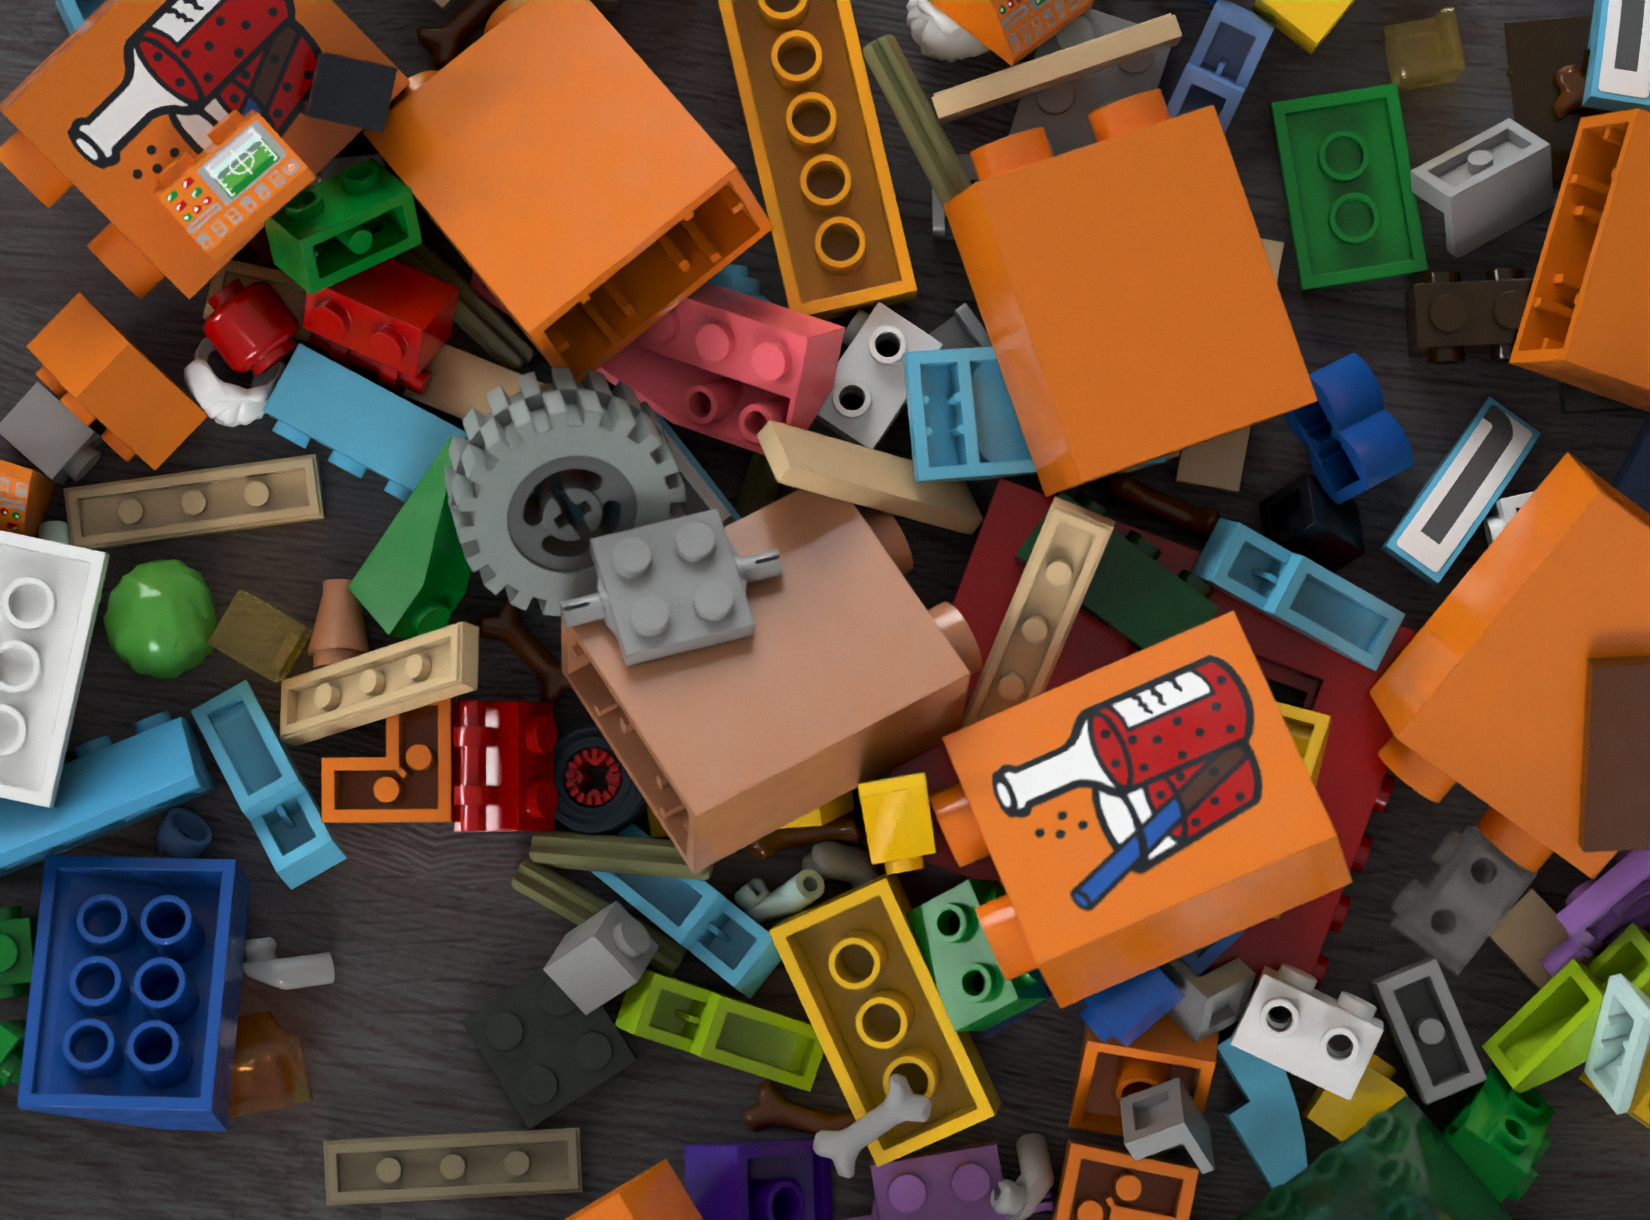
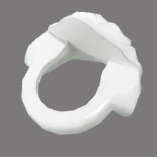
(940, 35)
(224, 401)

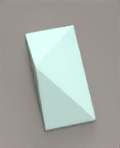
(1619, 1043)

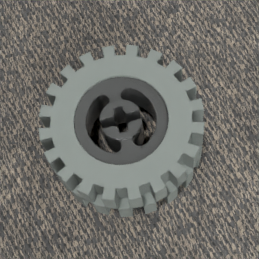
(603, 453)

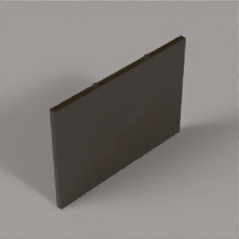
(1534, 56)

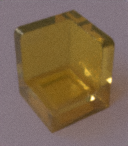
(1424, 51)
(260, 636)

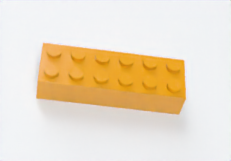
(818, 155)

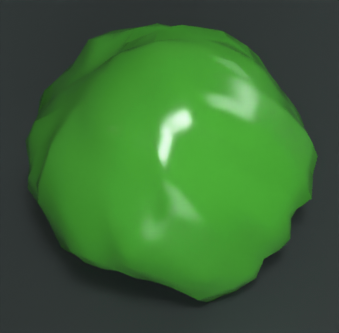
(161, 619)

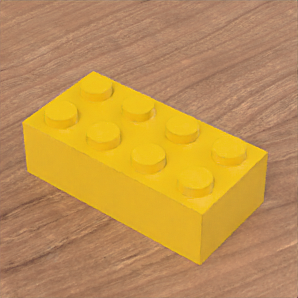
(883, 1014)

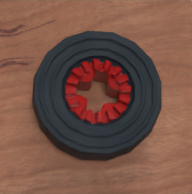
(595, 809)

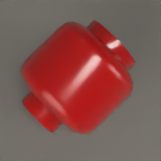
(251, 326)

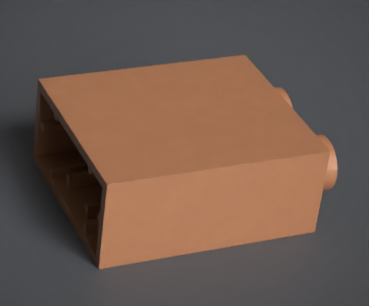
(818, 700)

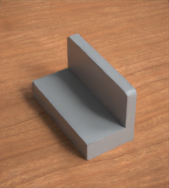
(1487, 184)

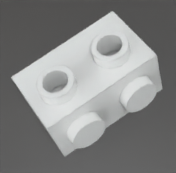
(872, 376)
(1302, 1039)

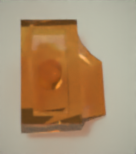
(267, 1067)

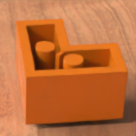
(112, 380)
(407, 784)
(1113, 1186)

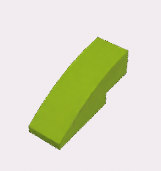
(1559, 1021)
(721, 1029)

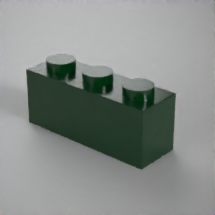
(1134, 591)

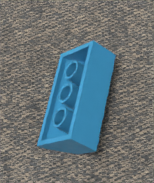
(108, 791)

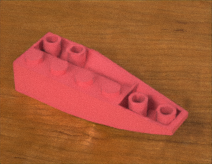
(728, 364)

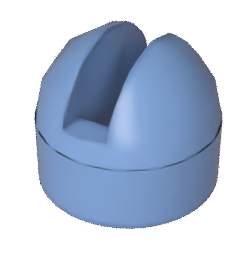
(182, 834)

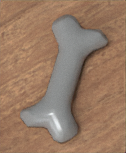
(897, 1107)

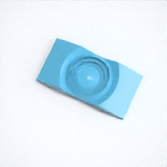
(964, 418)

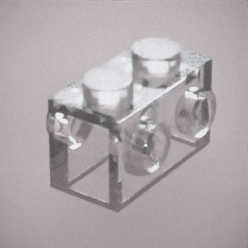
(1468, 906)

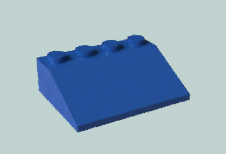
(136, 990)

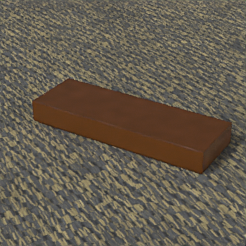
(1616, 756)

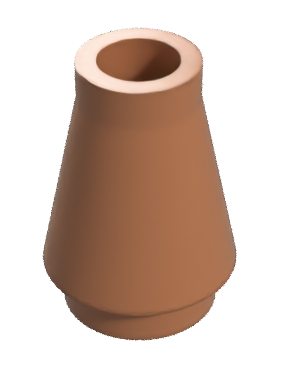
(339, 626)

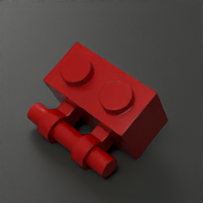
(384, 322)
(504, 766)

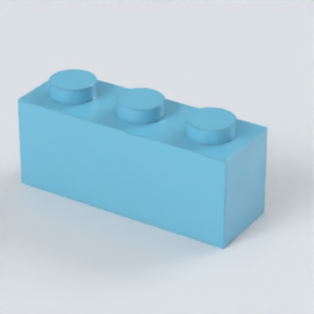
(357, 421)

